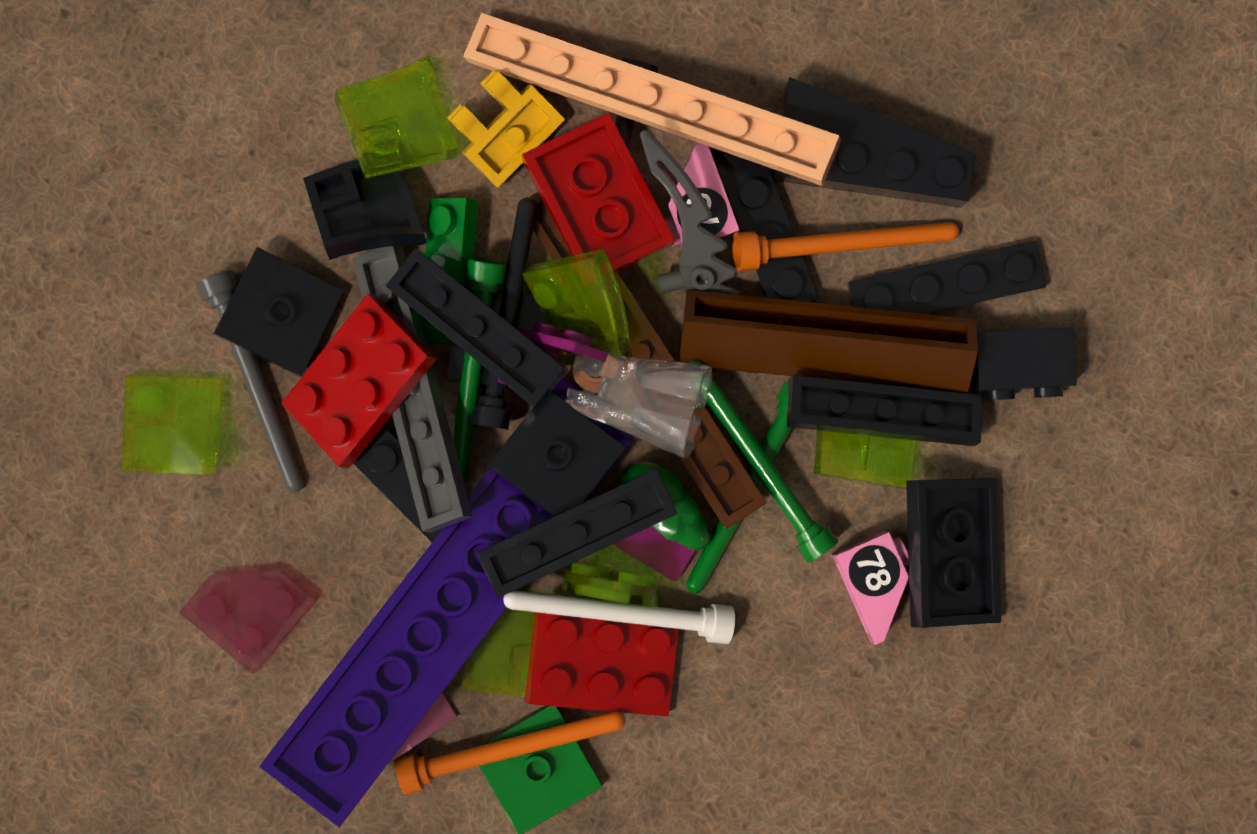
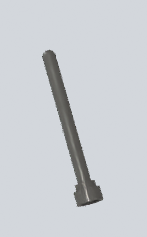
(218, 291)

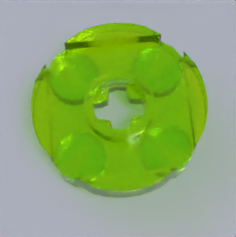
(595, 582)

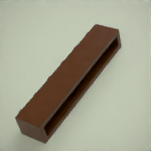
(828, 341)

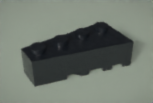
(879, 152)

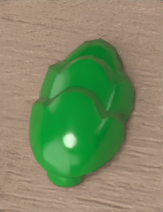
(689, 524)

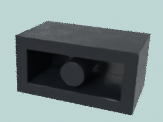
(1025, 361)

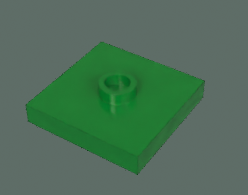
(543, 781)

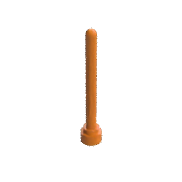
(753, 250)
(417, 771)

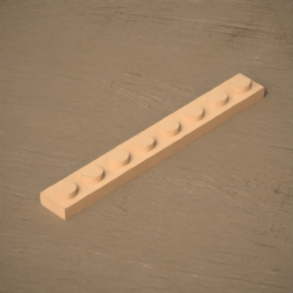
(653, 99)

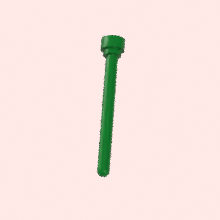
(484, 280)
(812, 536)
(721, 537)

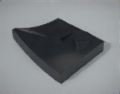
(362, 211)

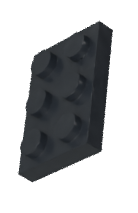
(953, 552)

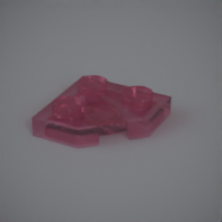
(248, 612)

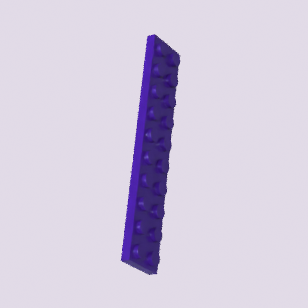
(405, 654)

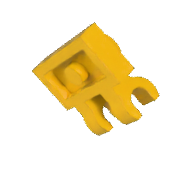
(517, 129)

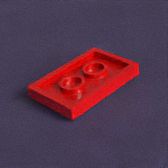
(598, 194)
(358, 381)
(600, 665)

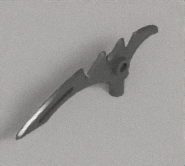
(697, 262)

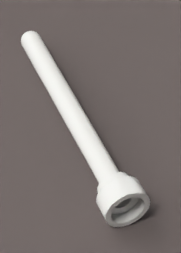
(713, 623)

